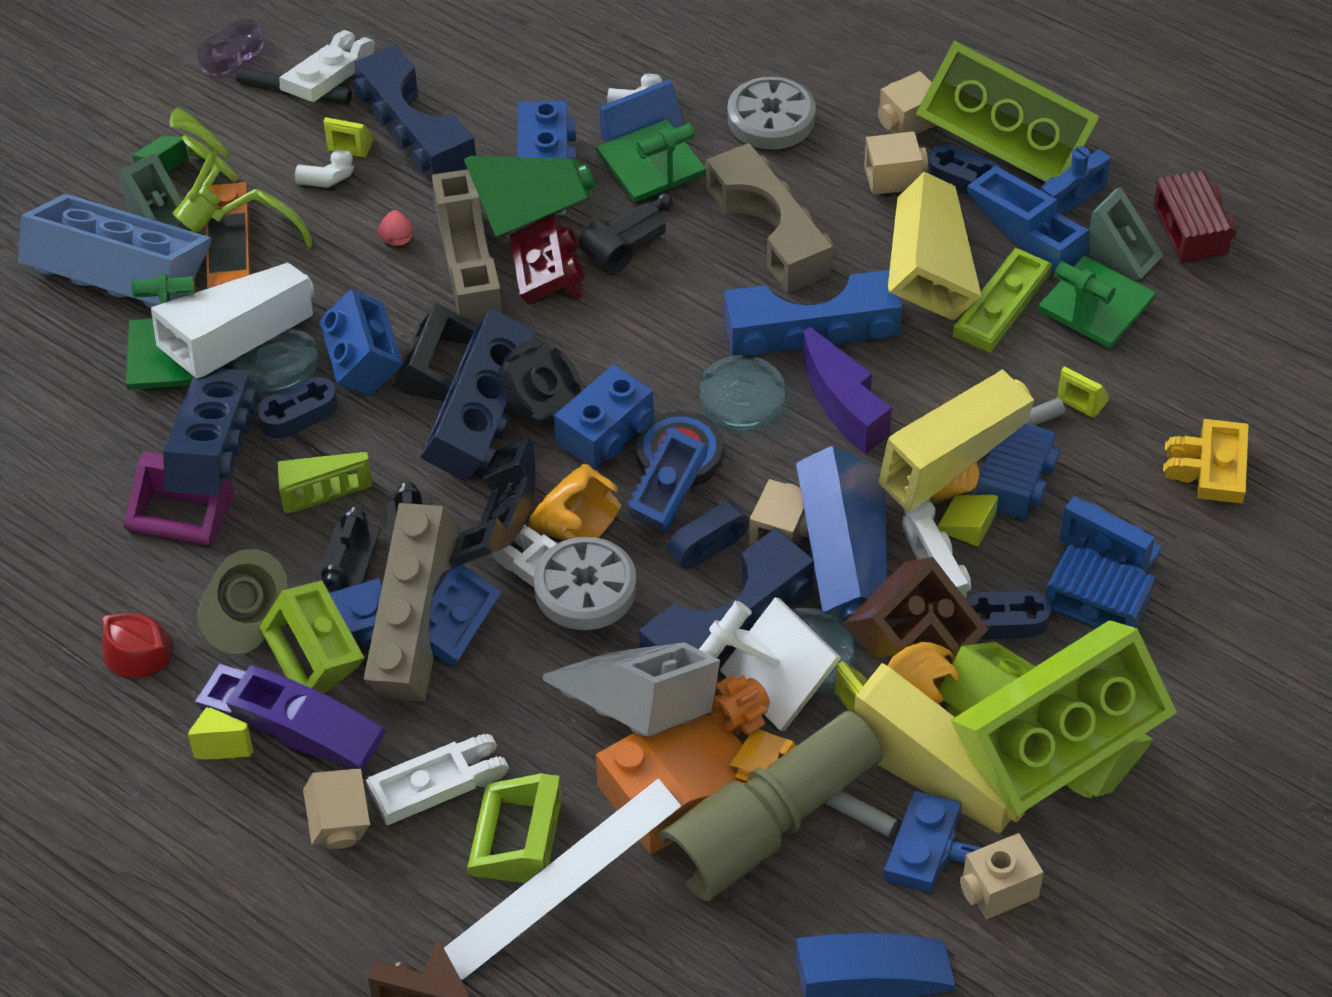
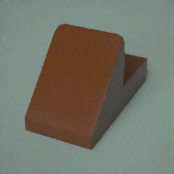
(405, 981)

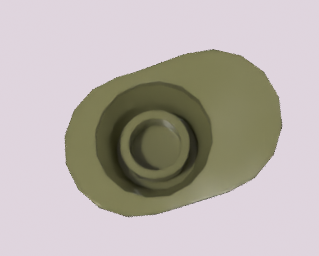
(240, 600)

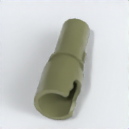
(746, 821)

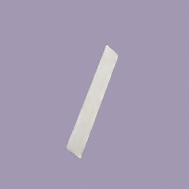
(561, 878)

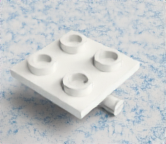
(775, 652)

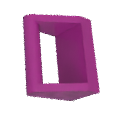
(150, 481)

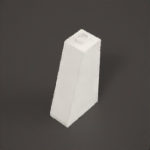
(231, 318)

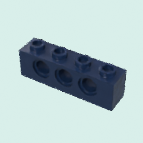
(475, 399)
(209, 432)

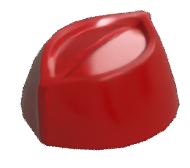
(135, 645)

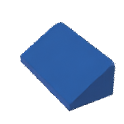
(640, 111)

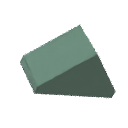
(150, 191)
(1121, 237)

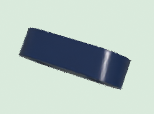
(957, 166)
(297, 407)
(708, 535)
(1007, 613)

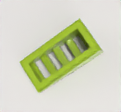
(321, 479)

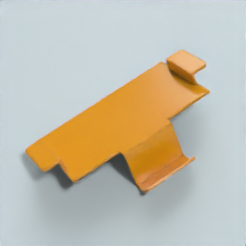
(759, 752)

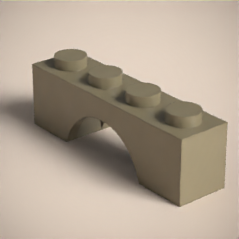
(746, 185)
(465, 245)
(400, 643)

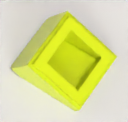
(347, 137)
(1081, 392)
(969, 517)
(848, 684)
(219, 736)

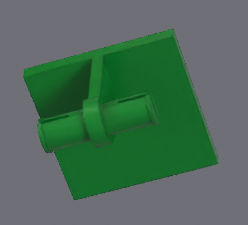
(652, 159)
(1095, 300)
(145, 361)

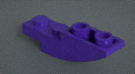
(294, 713)

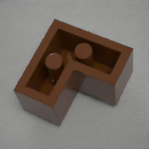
(916, 607)

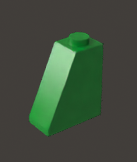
(527, 189)

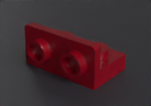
(546, 260)

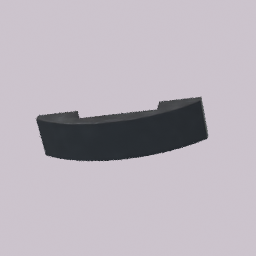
(512, 487)

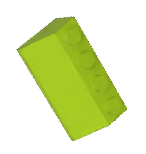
(1006, 113)
(990, 667)
(1065, 715)

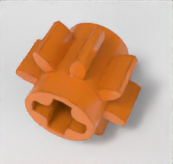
(740, 705)

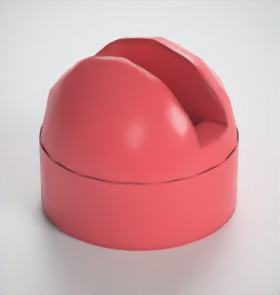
(395, 229)

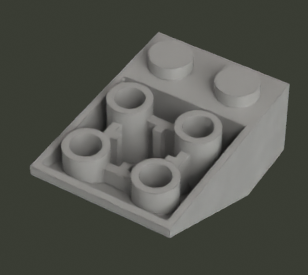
(643, 686)

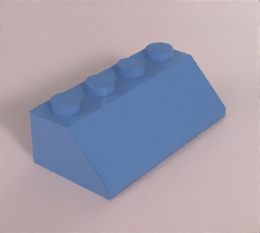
(106, 246)

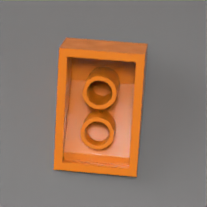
(686, 758)

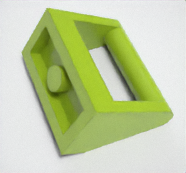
(319, 633)
(520, 866)

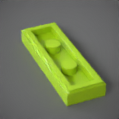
(1002, 300)

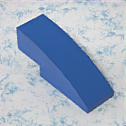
(1029, 218)
(872, 965)

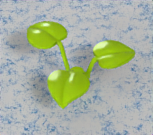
(200, 202)

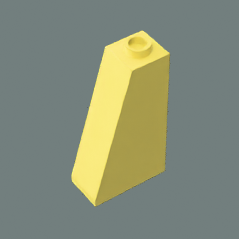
(932, 250)
(952, 438)
(925, 748)

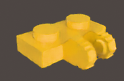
(1220, 464)

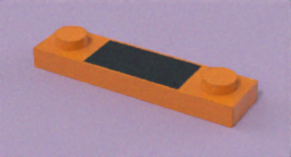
(230, 238)

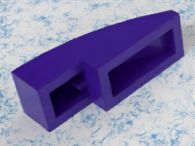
(845, 392)

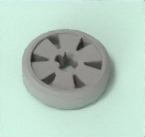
(764, 130)
(585, 605)

